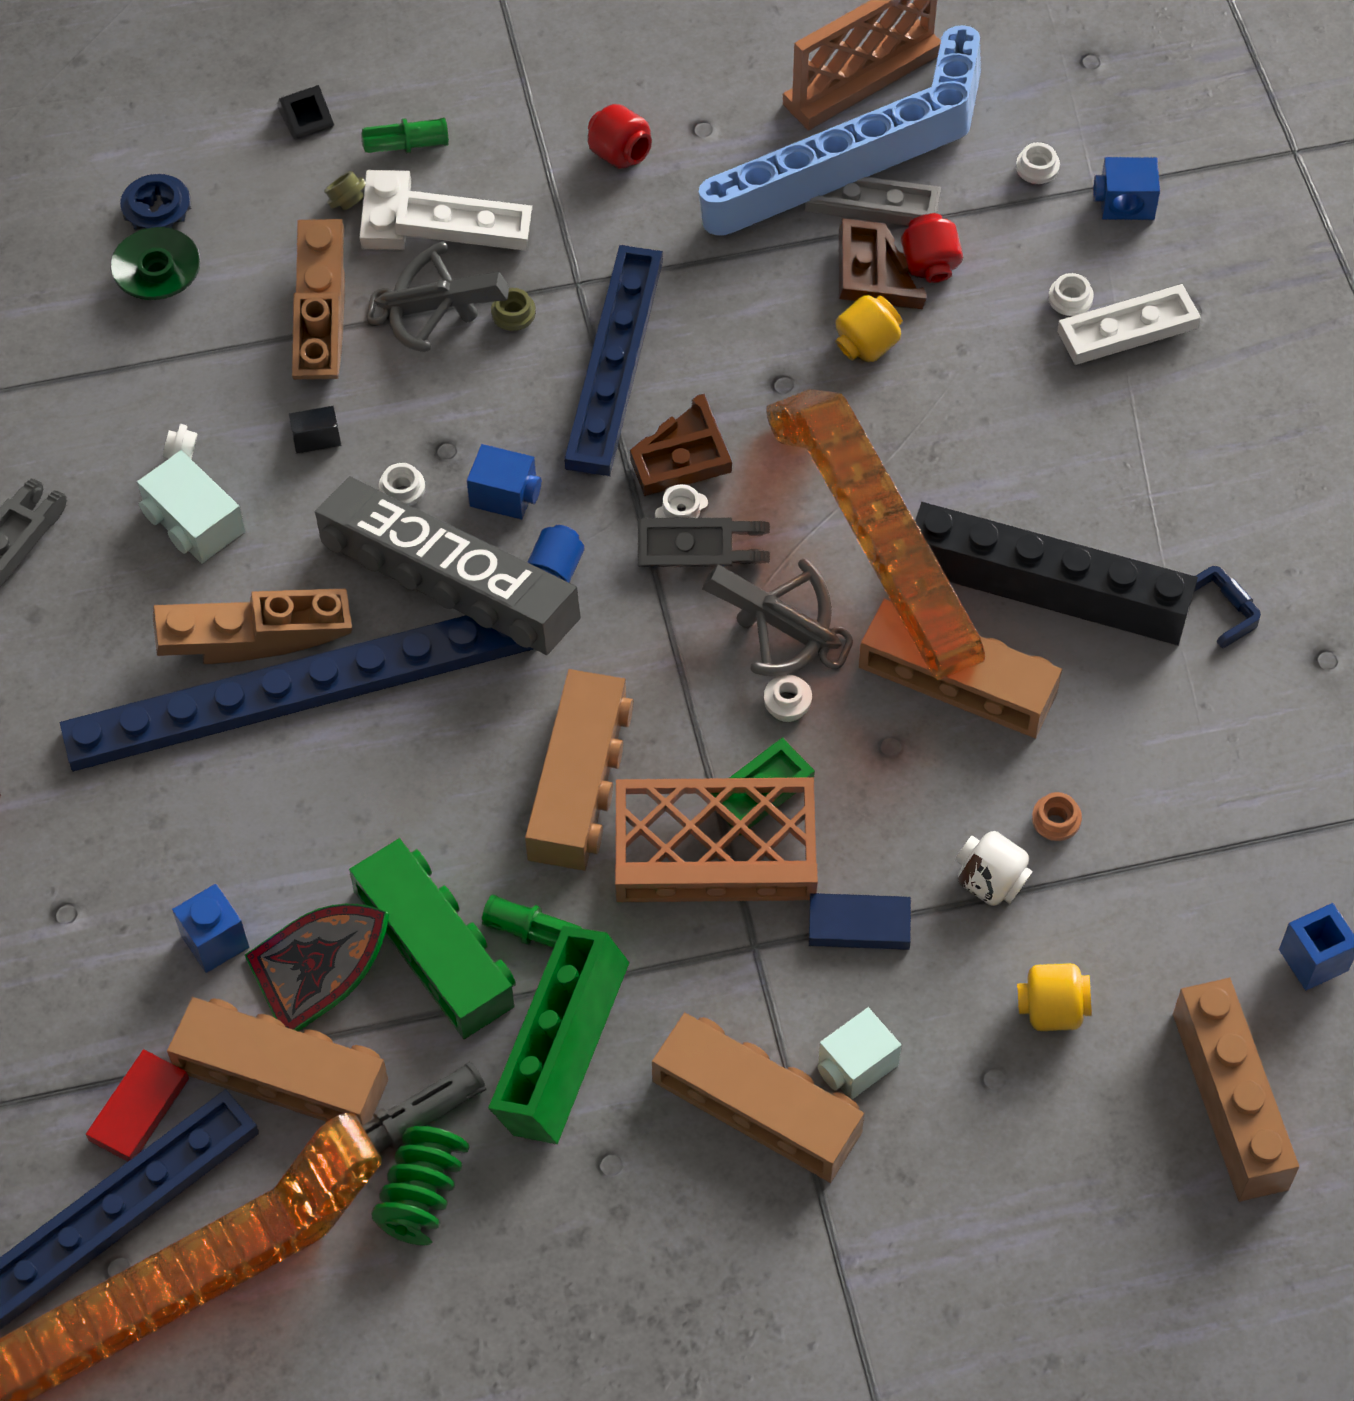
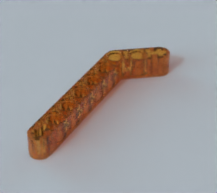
(882, 526)
(195, 1268)

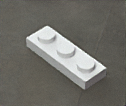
(463, 220)
(1128, 324)

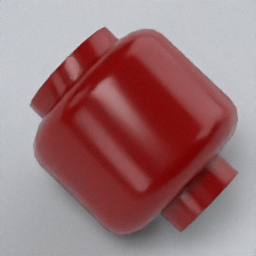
(619, 136)
(931, 247)

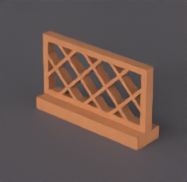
(855, 70)
(722, 879)

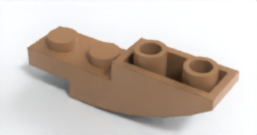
(318, 300)
(262, 628)

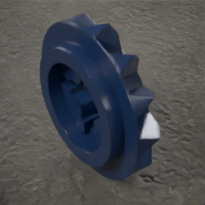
(143, 193)

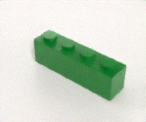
(434, 938)
(559, 1035)

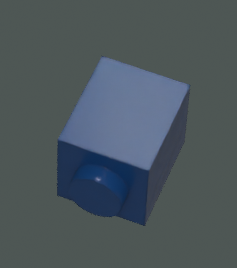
(503, 482)
(210, 928)
(1318, 946)

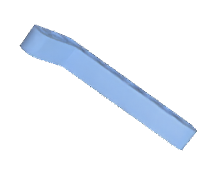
(852, 148)

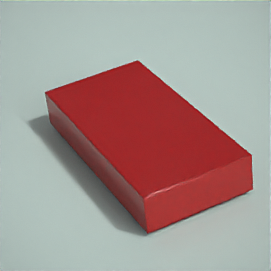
(137, 1106)

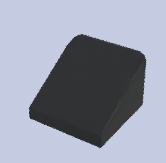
(305, 112)
(314, 429)

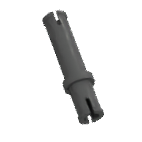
(424, 1107)

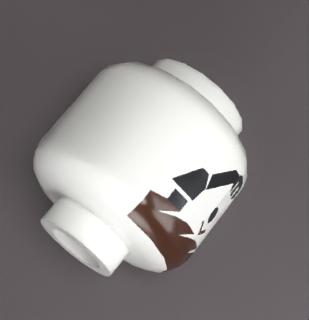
(993, 868)

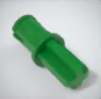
(405, 135)
(523, 921)

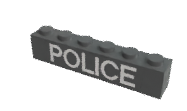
(448, 565)

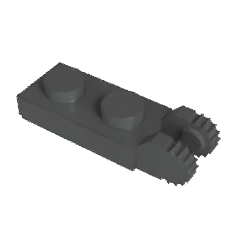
(23, 527)
(697, 542)

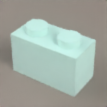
(190, 507)

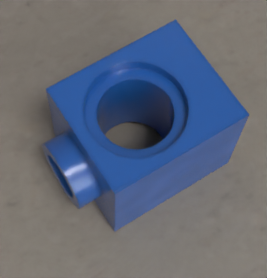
(1128, 188)

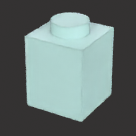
(858, 1054)

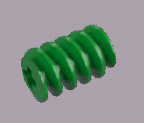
(415, 1183)

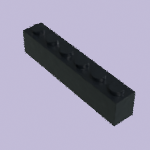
(1058, 574)

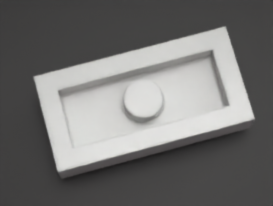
(381, 209)

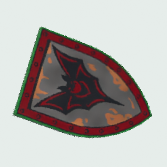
(317, 960)

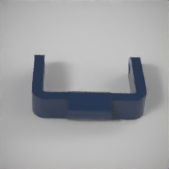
(1237, 597)

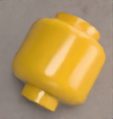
(868, 328)
(1055, 997)

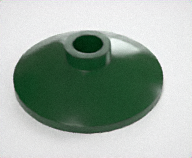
(155, 263)

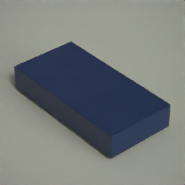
(860, 921)

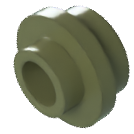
(345, 191)
(517, 301)

